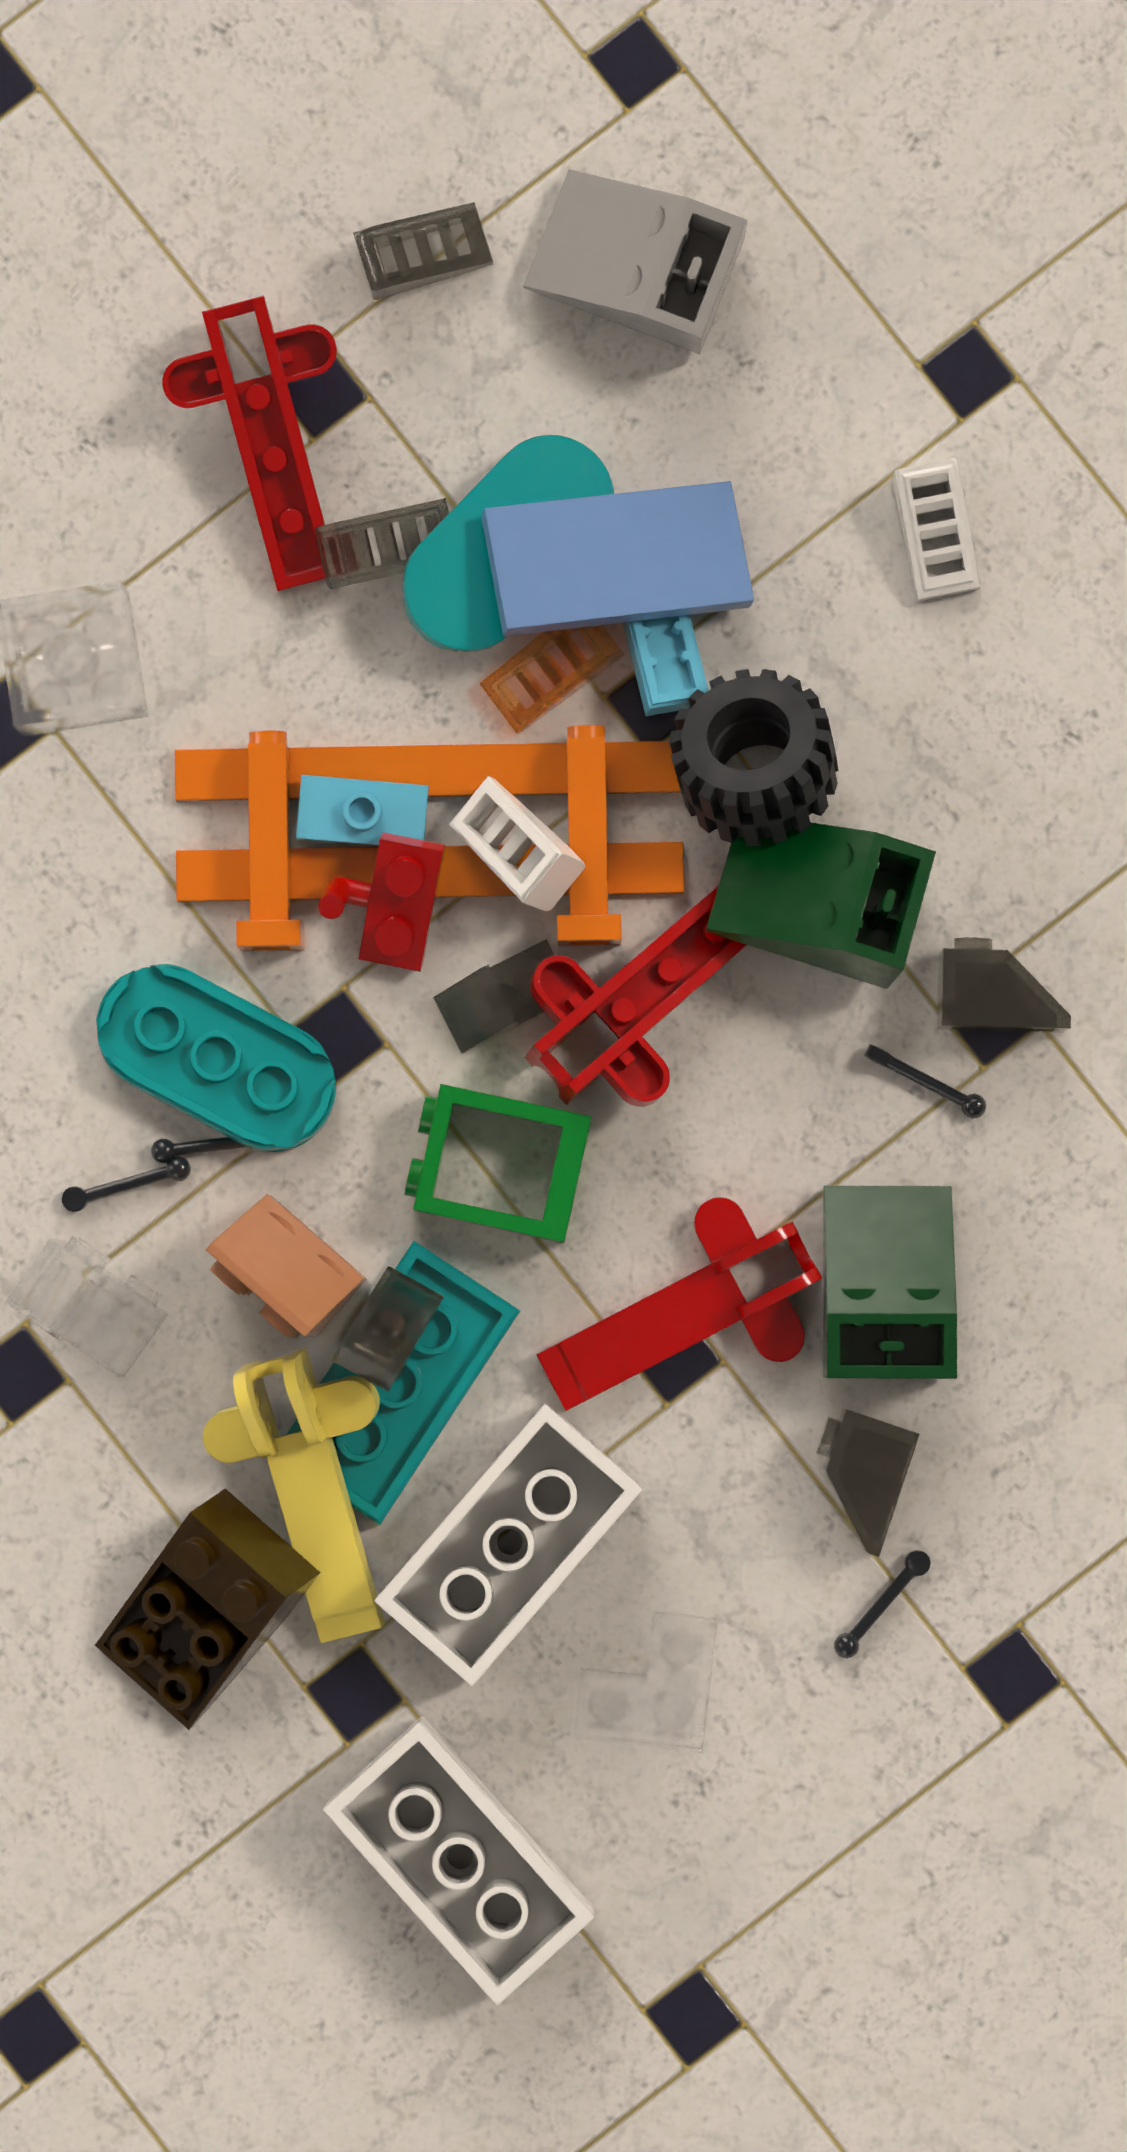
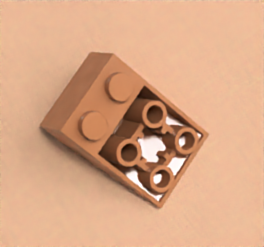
(285, 1267)

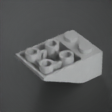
(637, 257)

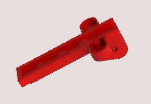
(266, 430)
(628, 1005)
(686, 1312)

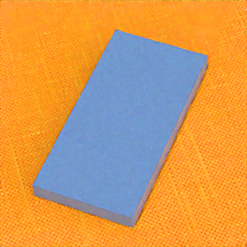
(617, 558)

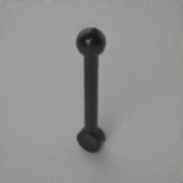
(972, 1104)
(164, 1149)
(77, 1198)
(916, 1564)

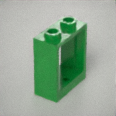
(435, 1122)

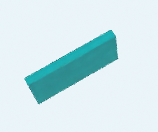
(420, 1403)

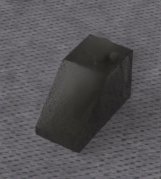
(992, 992)
(867, 1471)

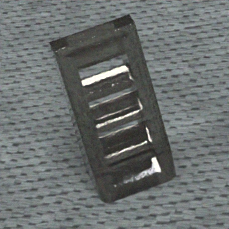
(406, 278)
(347, 547)

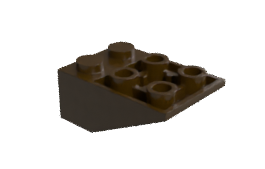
(206, 1607)

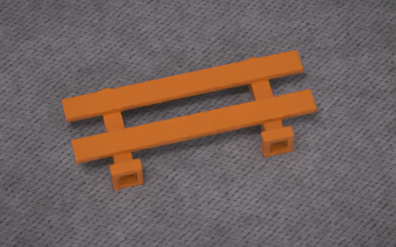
(274, 874)

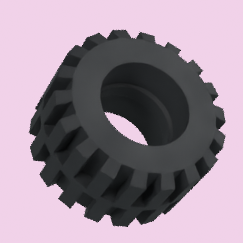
(745, 715)

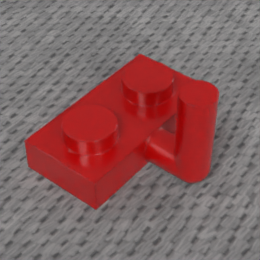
(396, 901)

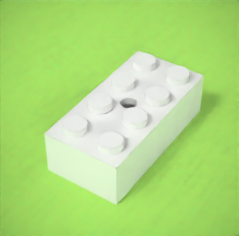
(468, 1594)
(496, 1913)

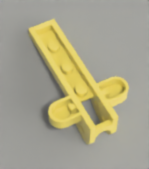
(308, 1480)

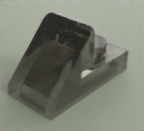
(492, 999)
(388, 1329)

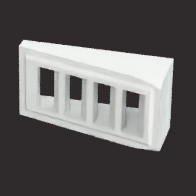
(924, 475)
(546, 870)

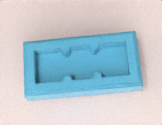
(665, 662)
(359, 810)

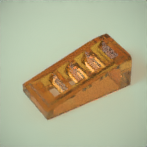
(565, 686)

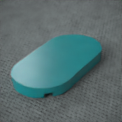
(450, 574)
(216, 1057)

